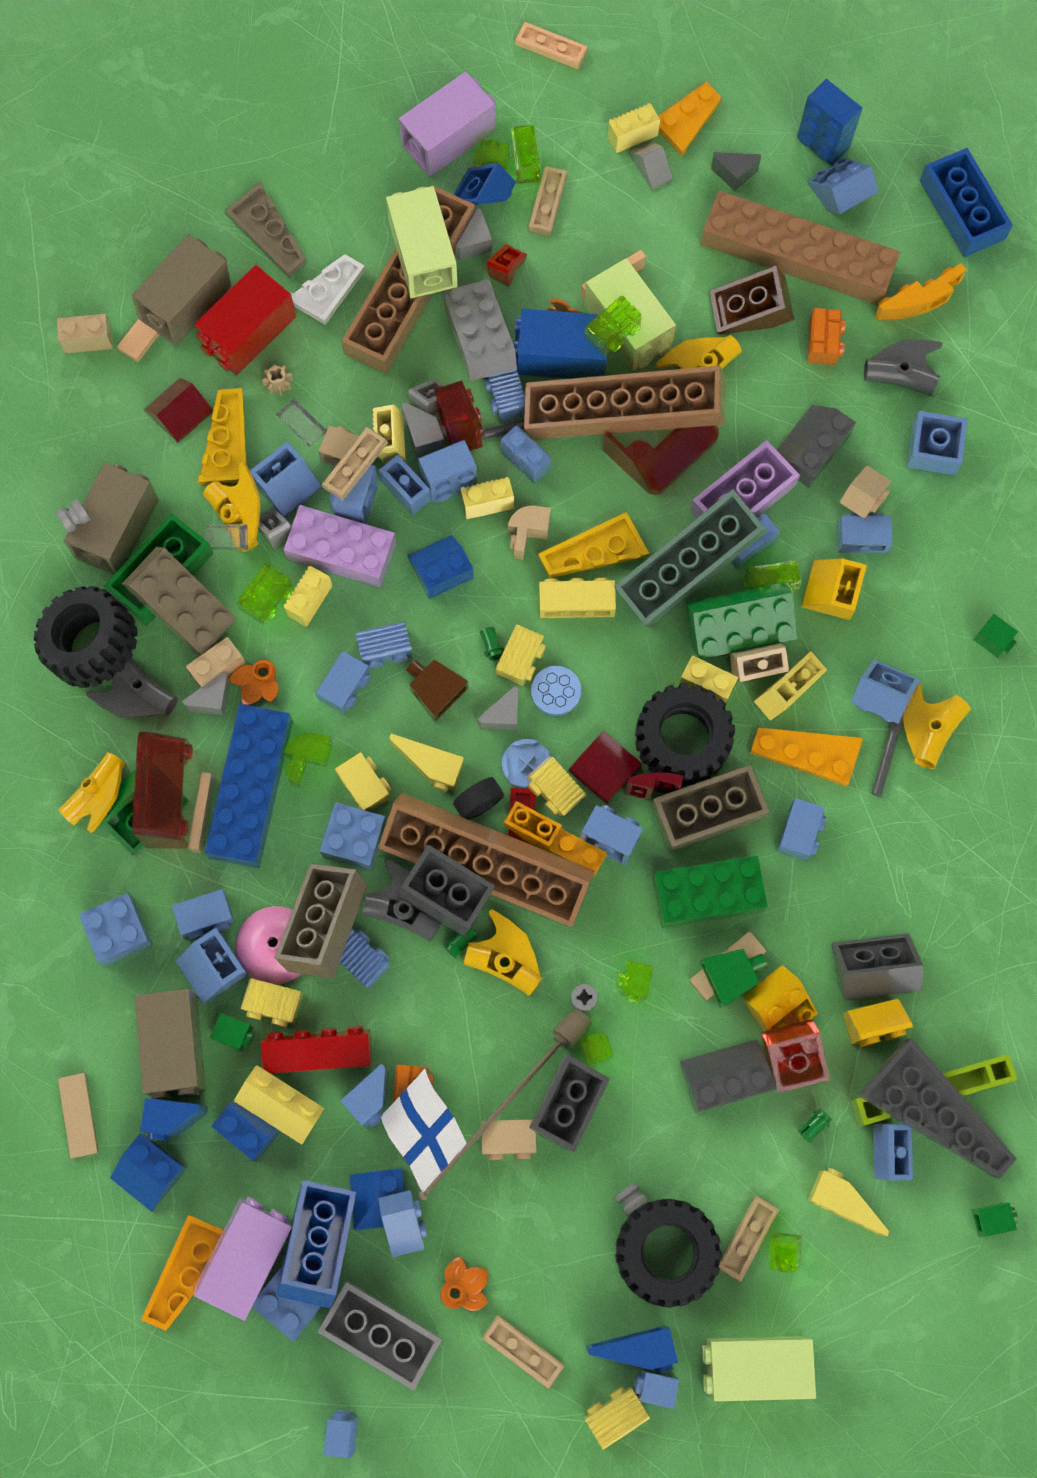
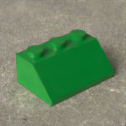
(120, 816)

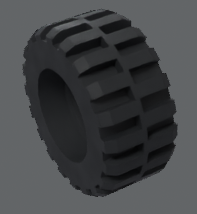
(65, 620)
(694, 703)
(705, 1260)

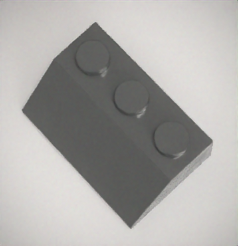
(815, 441)
(445, 890)
(877, 966)
(727, 1076)
(569, 1103)

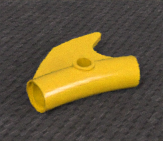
(702, 353)
(237, 503)
(931, 726)
(96, 793)
(507, 944)

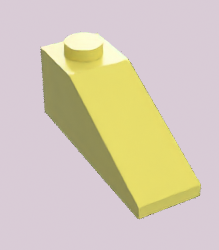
(790, 686)
(435, 765)
(842, 1199)

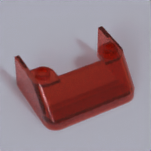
(660, 466)
(159, 790)

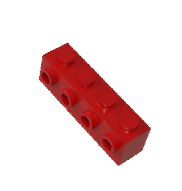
(316, 1050)

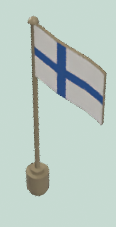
(427, 1130)

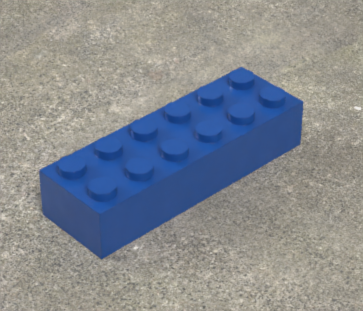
(249, 786)

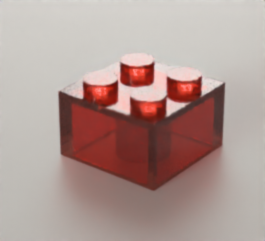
(459, 415)
(795, 1055)

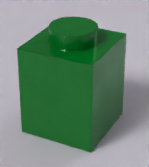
(996, 636)
(232, 1032)
(995, 1219)

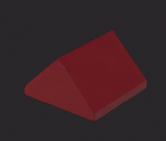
(179, 409)

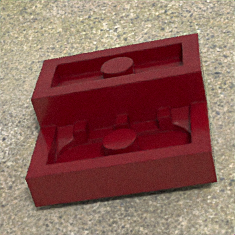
(605, 767)
(643, 785)

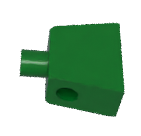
(732, 974)

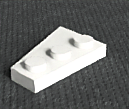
(328, 290)

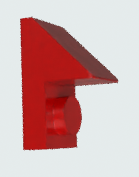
(504, 264)

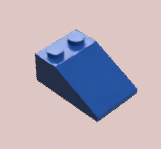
(642, 1349)

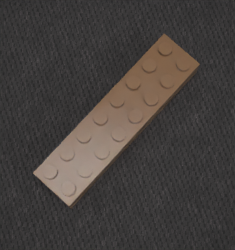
(799, 247)
(388, 311)
(625, 403)
(516, 868)

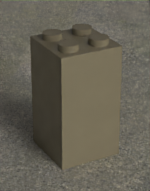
(182, 289)
(118, 514)
(170, 1044)

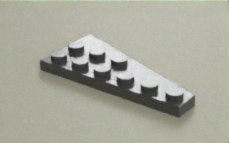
(925, 1100)

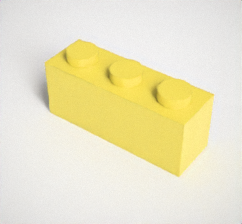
(577, 598)
(279, 1104)

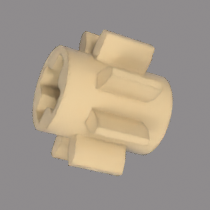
(277, 373)

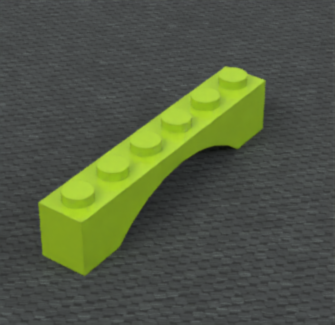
(965, 1080)

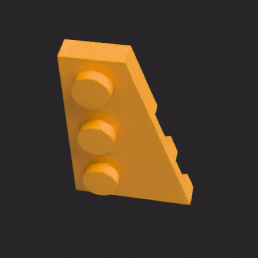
(686, 117)

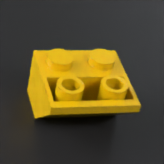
(834, 587)
(779, 1000)
(875, 1021)

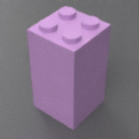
(447, 123)
(242, 1258)

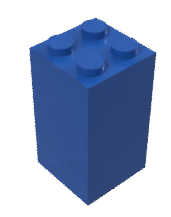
(556, 345)

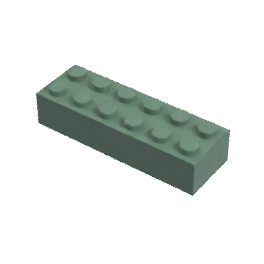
(690, 558)

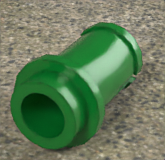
(491, 643)
(460, 942)
(815, 1125)

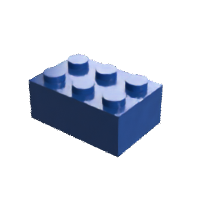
(829, 122)

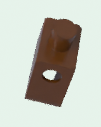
(436, 687)

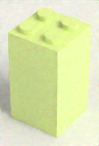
(422, 241)
(656, 325)
(759, 1368)

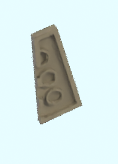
(266, 229)

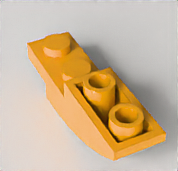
(920, 299)
(549, 836)

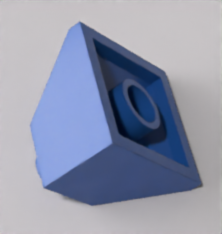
(485, 185)
(368, 1190)

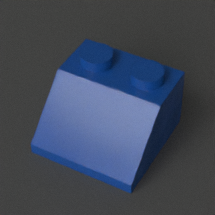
(441, 566)
(169, 1118)
(245, 1130)
(147, 1171)

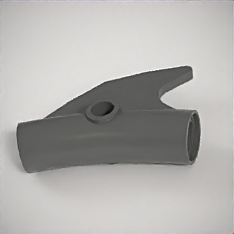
(904, 365)
(135, 694)
(386, 906)

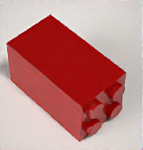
(245, 320)

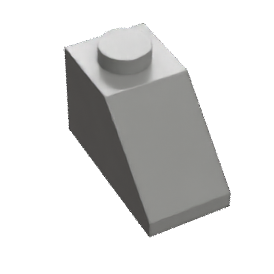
(423, 430)

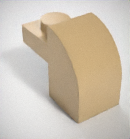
(528, 522)

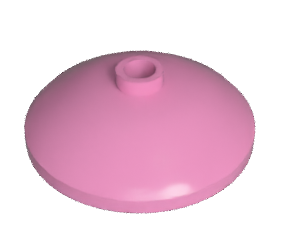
(254, 947)

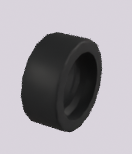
(478, 798)

